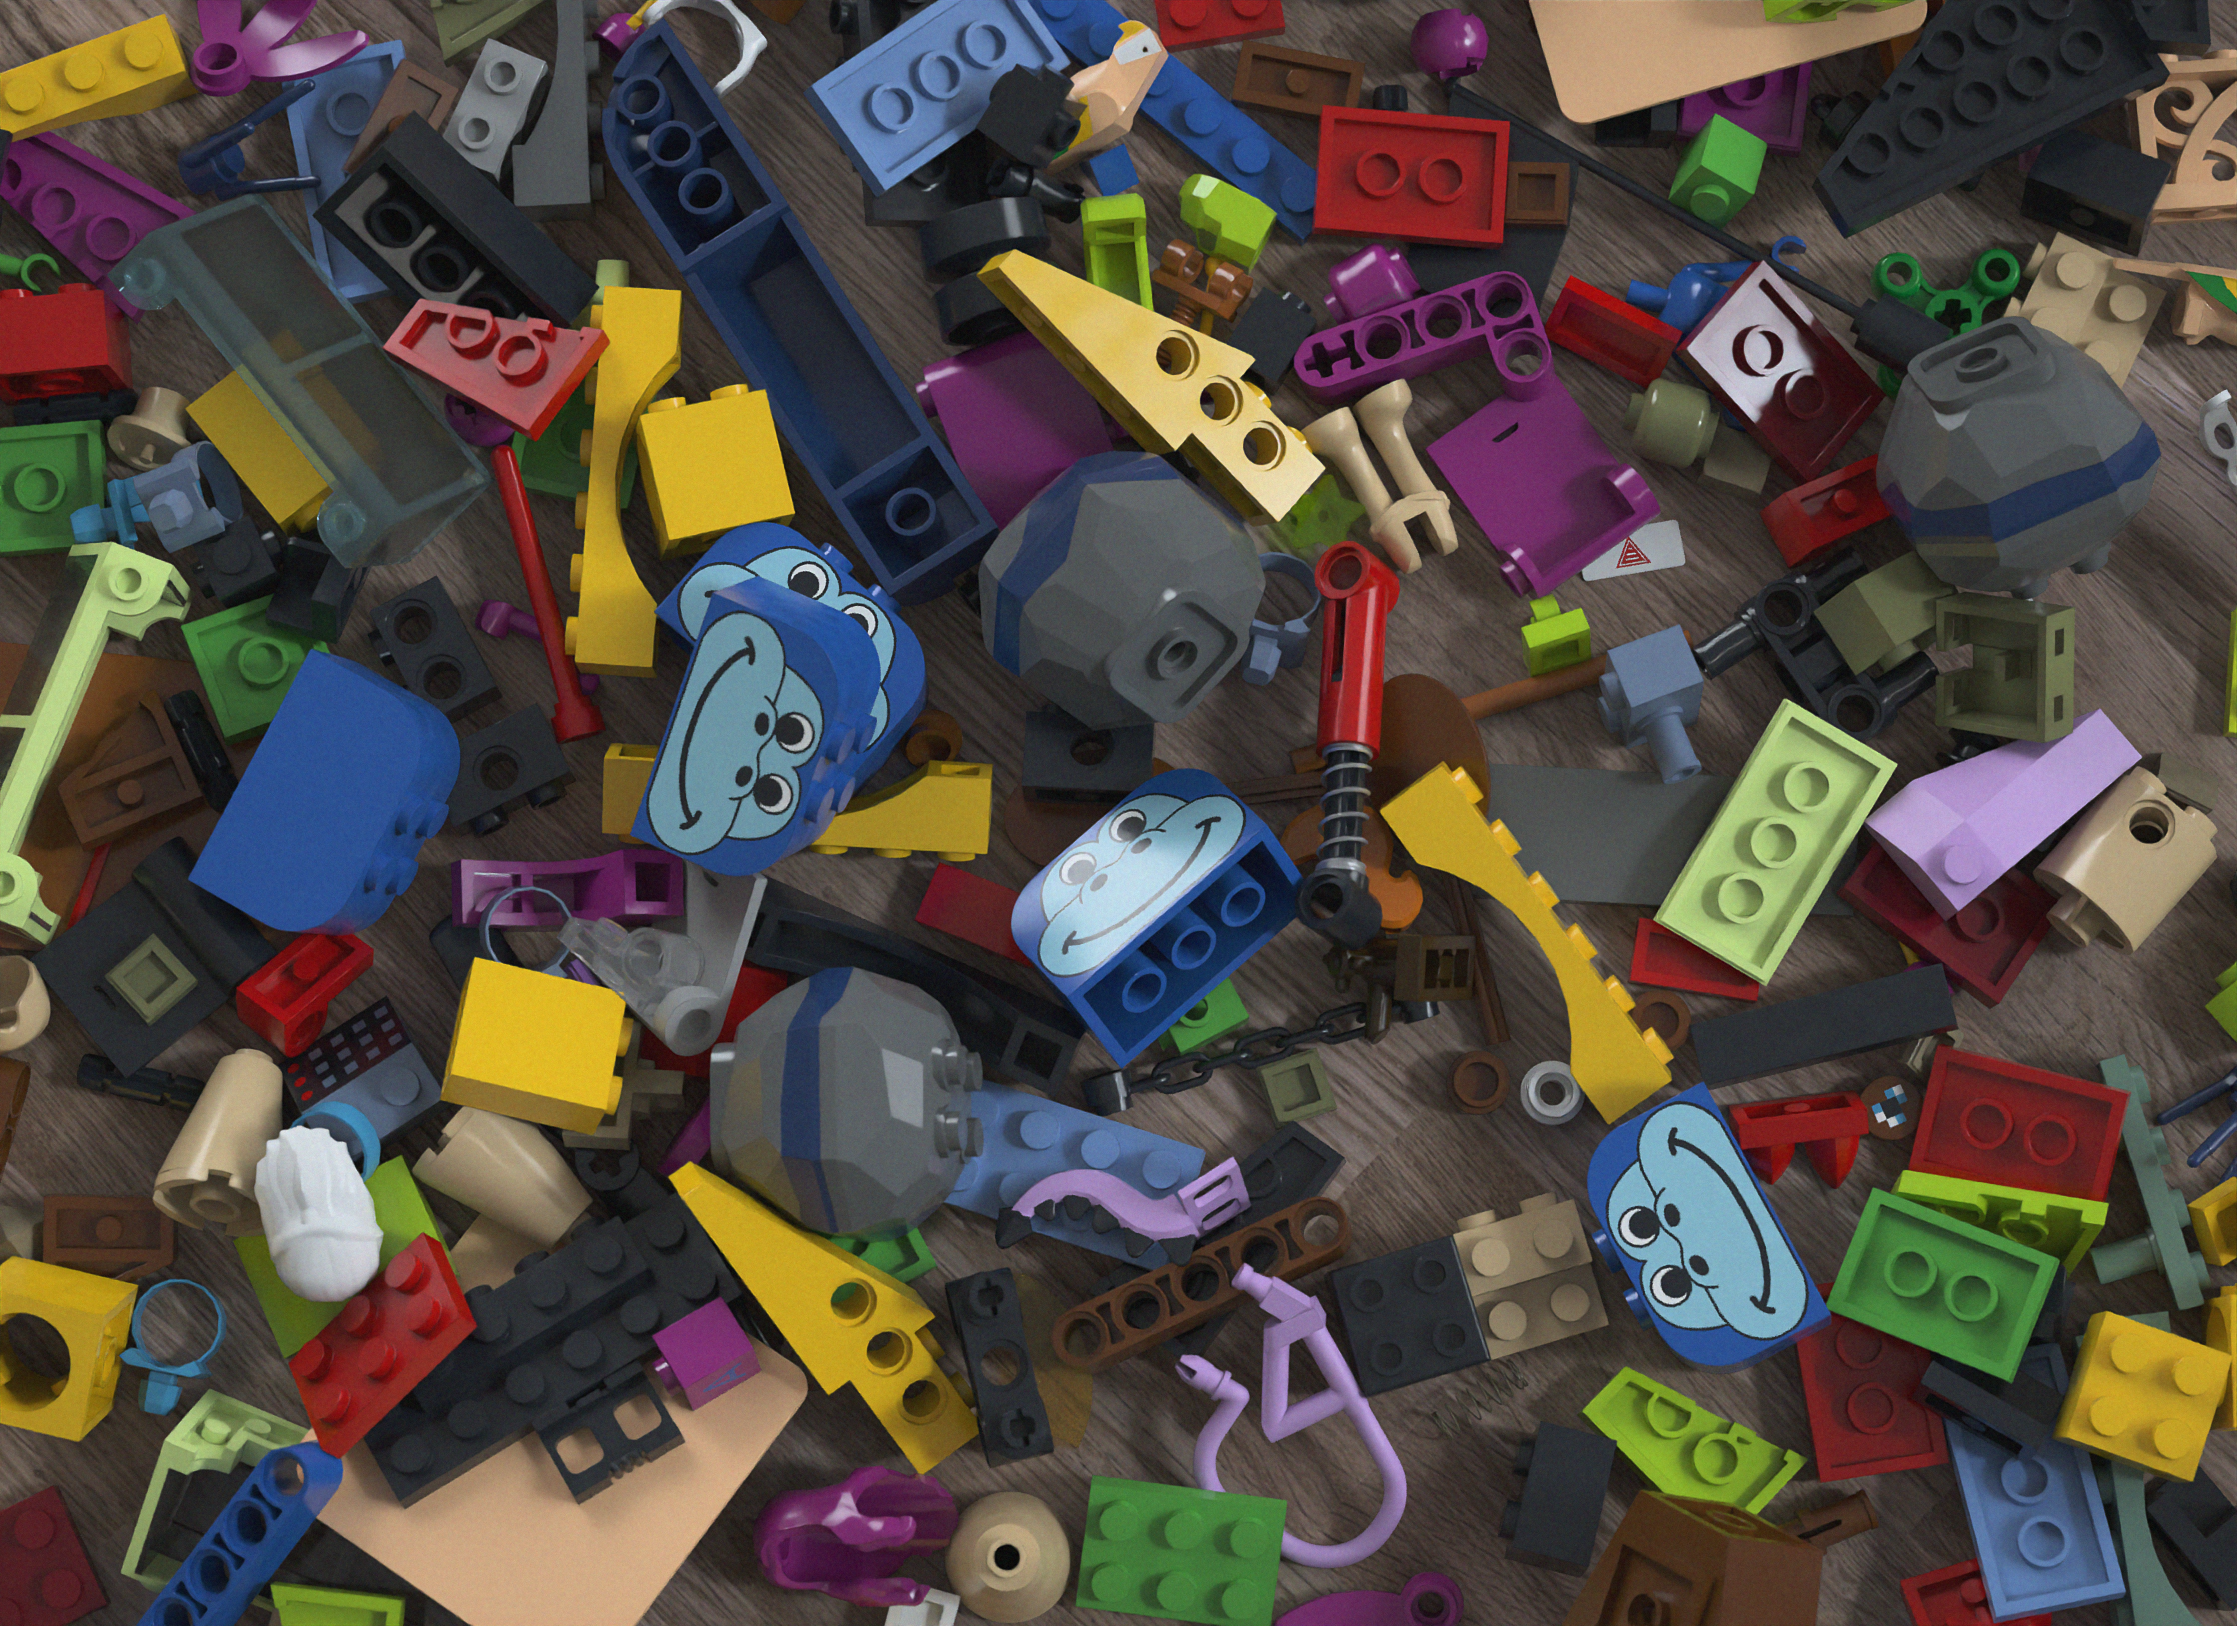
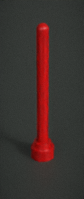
(575, 713)

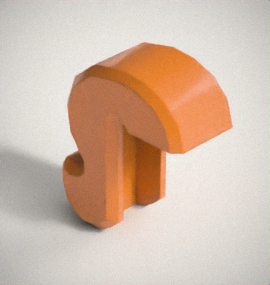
(1398, 897)

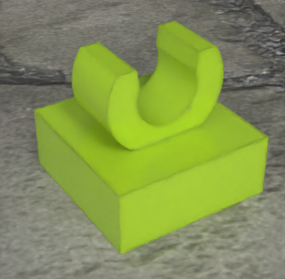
(1554, 638)

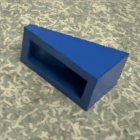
(1110, 171)

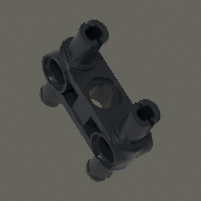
(1807, 656)
(1012, 1415)

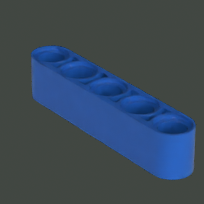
(242, 1542)

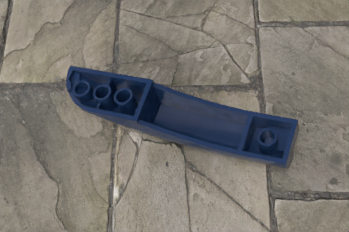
(790, 324)

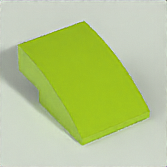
(401, 1215)

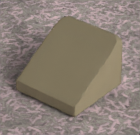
(1735, 465)
(2186, 783)

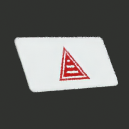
(1647, 549)

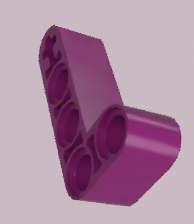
(1422, 352)

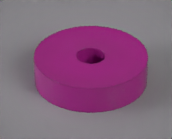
(690, 1141)

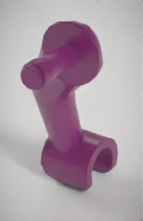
(499, 617)

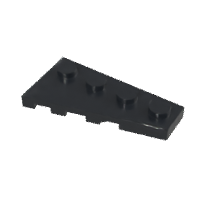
(1276, 1176)

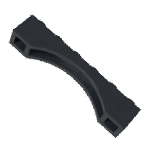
(1001, 1022)

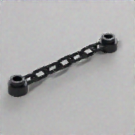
(1113, 1089)

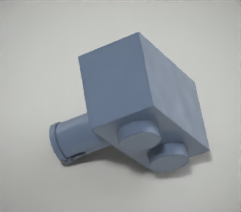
(1651, 696)

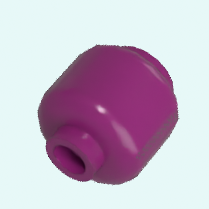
(1369, 283)

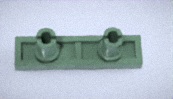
(2166, 1212)

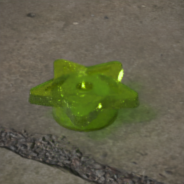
(1340, 510)

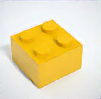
(2142, 1397)

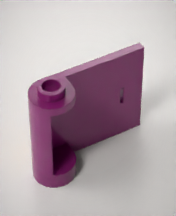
(1543, 493)

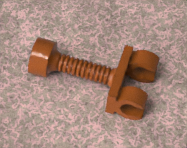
(1178, 269)

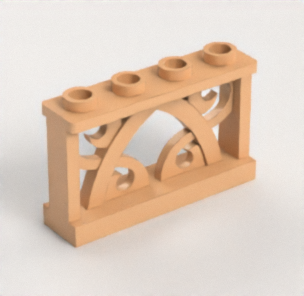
(2194, 191)

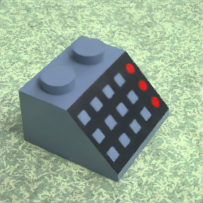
(373, 1068)

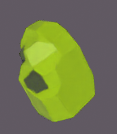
(1226, 220)

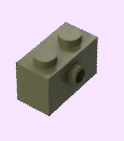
(1886, 614)

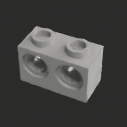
(498, 109)

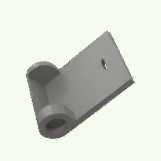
(721, 919)

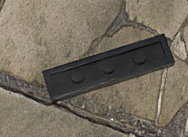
(1824, 1027)

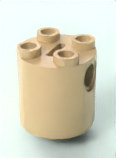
(2110, 881)

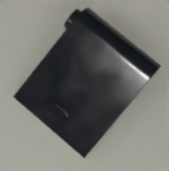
(198, 928)

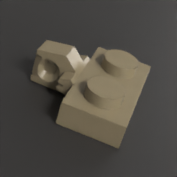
(641, 1091)

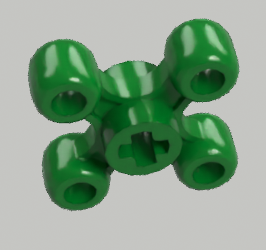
(1963, 304)

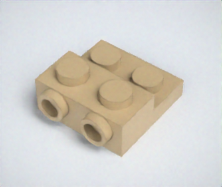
(2088, 302)
(1530, 1275)

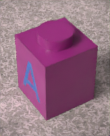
(704, 1354)

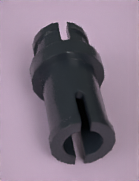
(1020, 179)

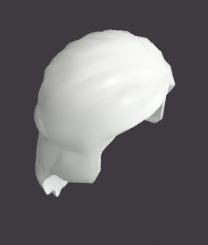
(317, 1216)

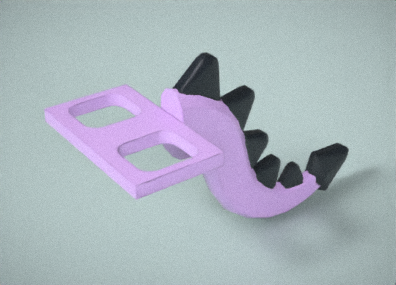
(1126, 1208)

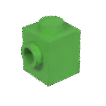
(1718, 171)
(1207, 1021)

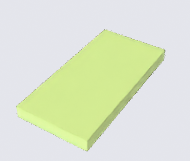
(1775, 841)

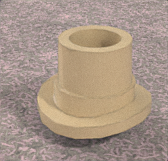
(152, 431)

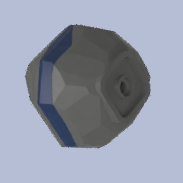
(2013, 459)
(1121, 592)
(846, 1104)

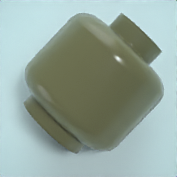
(1671, 423)

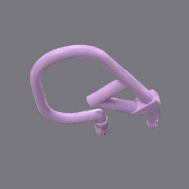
(1296, 1318)

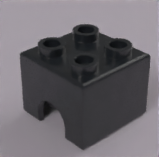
(1407, 1316)

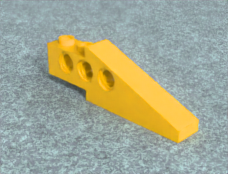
(1113, 354)
(794, 1281)

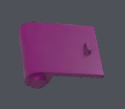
(1012, 419)

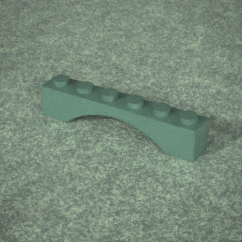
(2148, 1593)

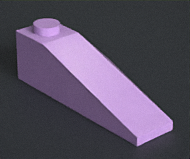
(1986, 813)

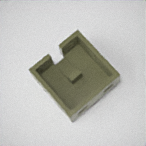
(2019, 670)

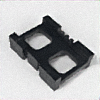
(598, 1415)

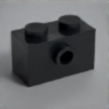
(1558, 1498)

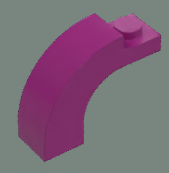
(622, 886)

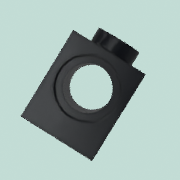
(1272, 335)

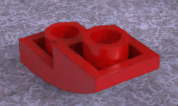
(972, 912)

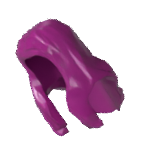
(855, 1536)

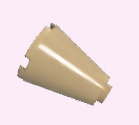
(218, 1149)
(508, 1174)
(1044, 1557)

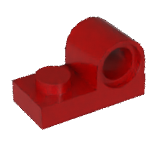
(1825, 512)
(292, 991)

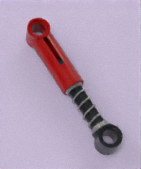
(1356, 605)

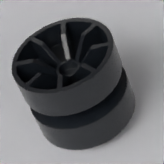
(959, 246)

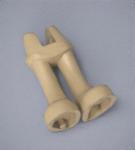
(1382, 420)

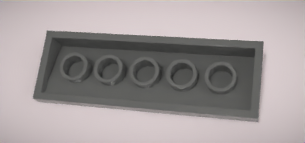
(1617, 832)

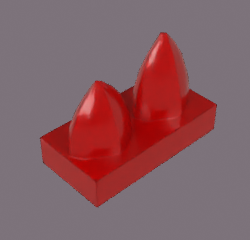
(1824, 1122)

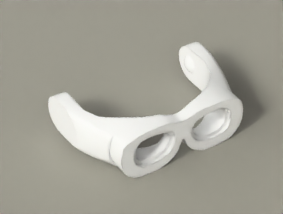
(748, 36)
(2213, 415)

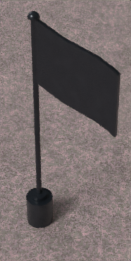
(1885, 329)

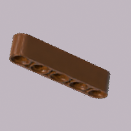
(1169, 1286)

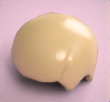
(23, 1003)

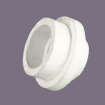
(1530, 1093)

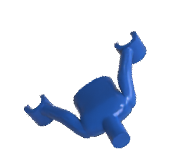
(1695, 293)

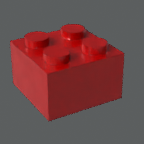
(62, 343)

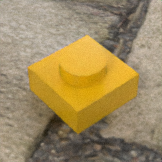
(2216, 1222)

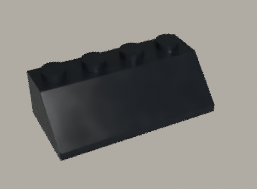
(449, 234)

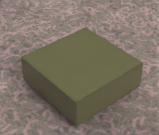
(151, 980)
(1296, 1088)

